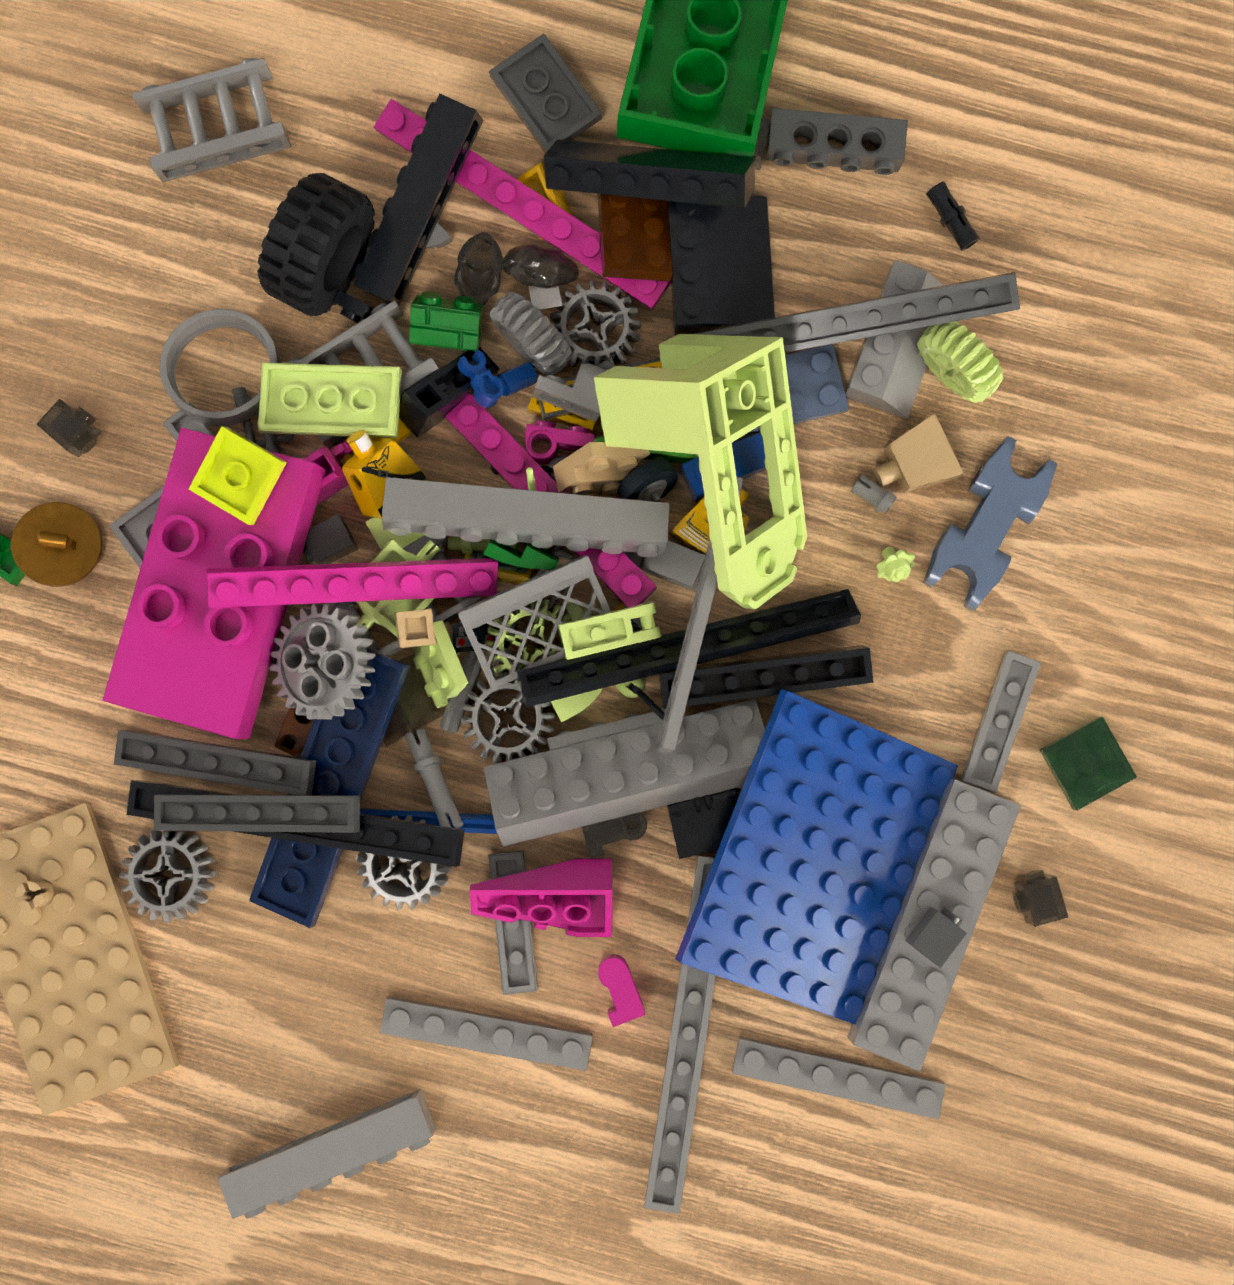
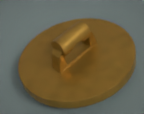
(56, 544)

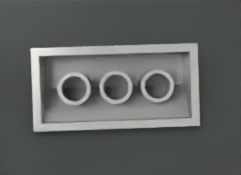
(890, 364)

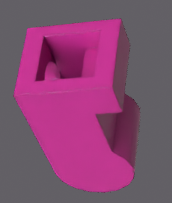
(617, 977)

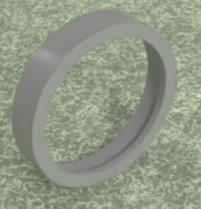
(188, 331)

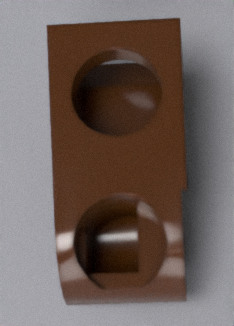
(293, 733)

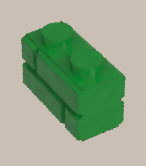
(446, 322)

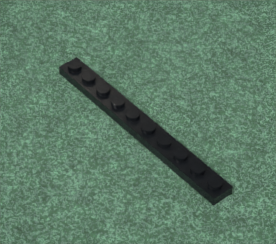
(662, 654)
(376, 835)

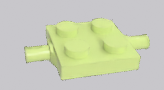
(384, 611)

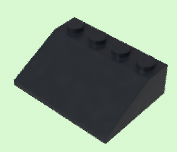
(720, 265)

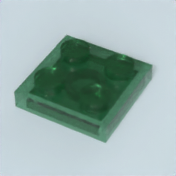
(1088, 763)

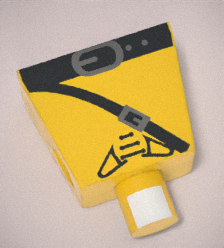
(371, 465)

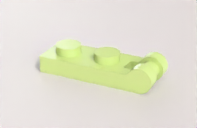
(608, 631)

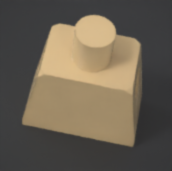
(919, 458)

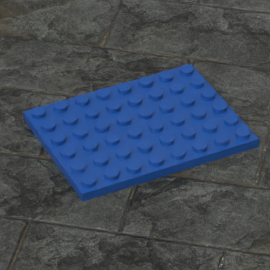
(815, 859)

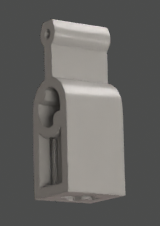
(676, 565)

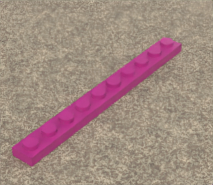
(522, 205)

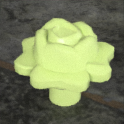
(895, 565)

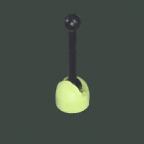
(635, 689)

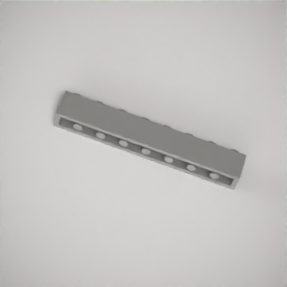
(525, 517)

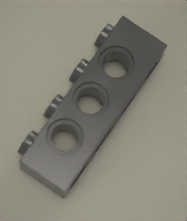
(851, 130)

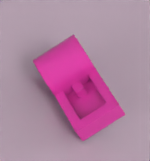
(559, 438)

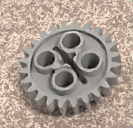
(322, 662)

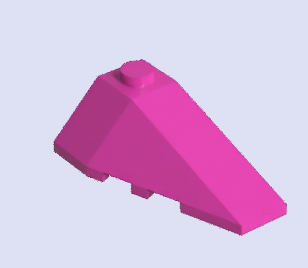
(560, 895)

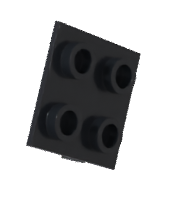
(701, 822)

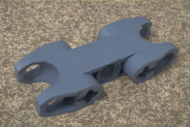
(1003, 500)

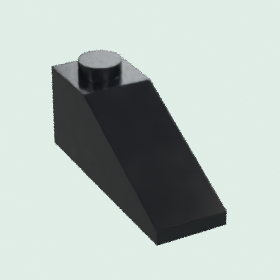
(438, 394)

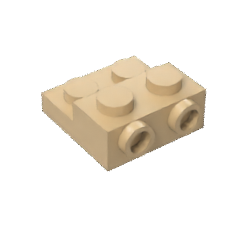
(596, 468)

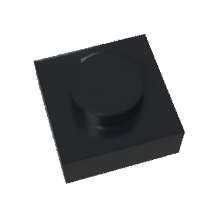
(352, 307)

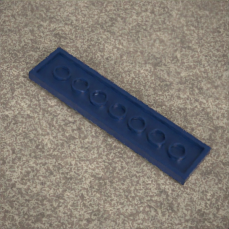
(345, 749)

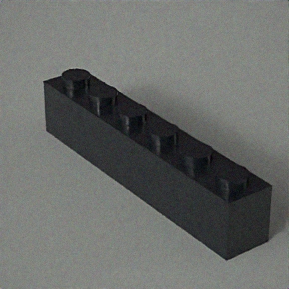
(650, 173)
(418, 200)
(770, 674)

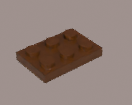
(634, 238)

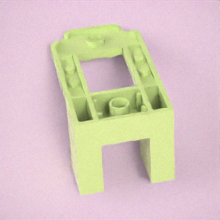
(700, 404)

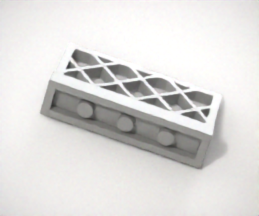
(521, 595)

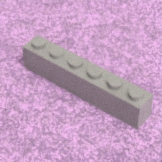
(326, 1154)

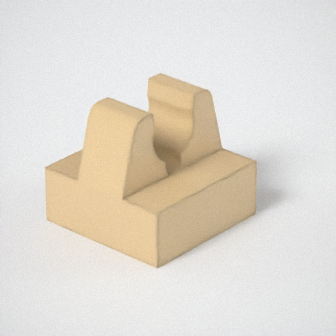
(415, 628)

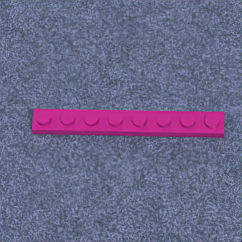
(511, 461)
(350, 582)

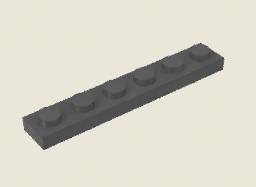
(215, 762)
(257, 813)

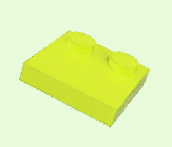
(237, 475)

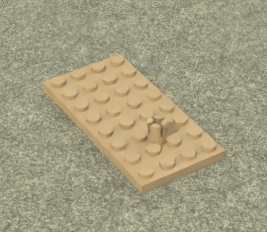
(74, 965)

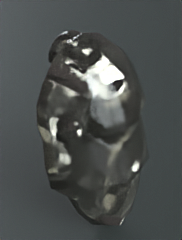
(539, 266)
(479, 268)

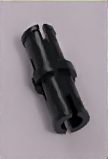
(952, 216)

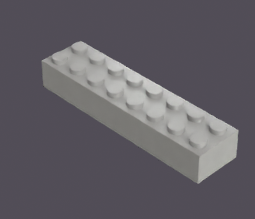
(622, 774)
(952, 874)

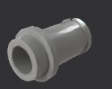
(874, 494)

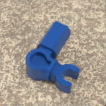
(489, 387)

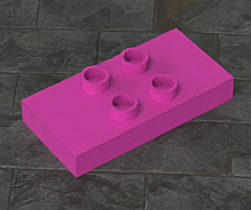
(175, 650)

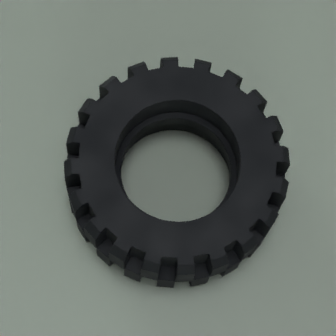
(315, 243)

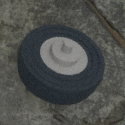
(649, 481)

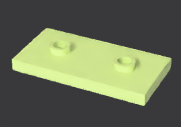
(329, 399)

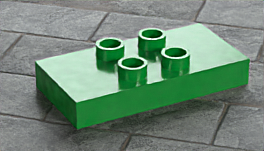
(701, 74)

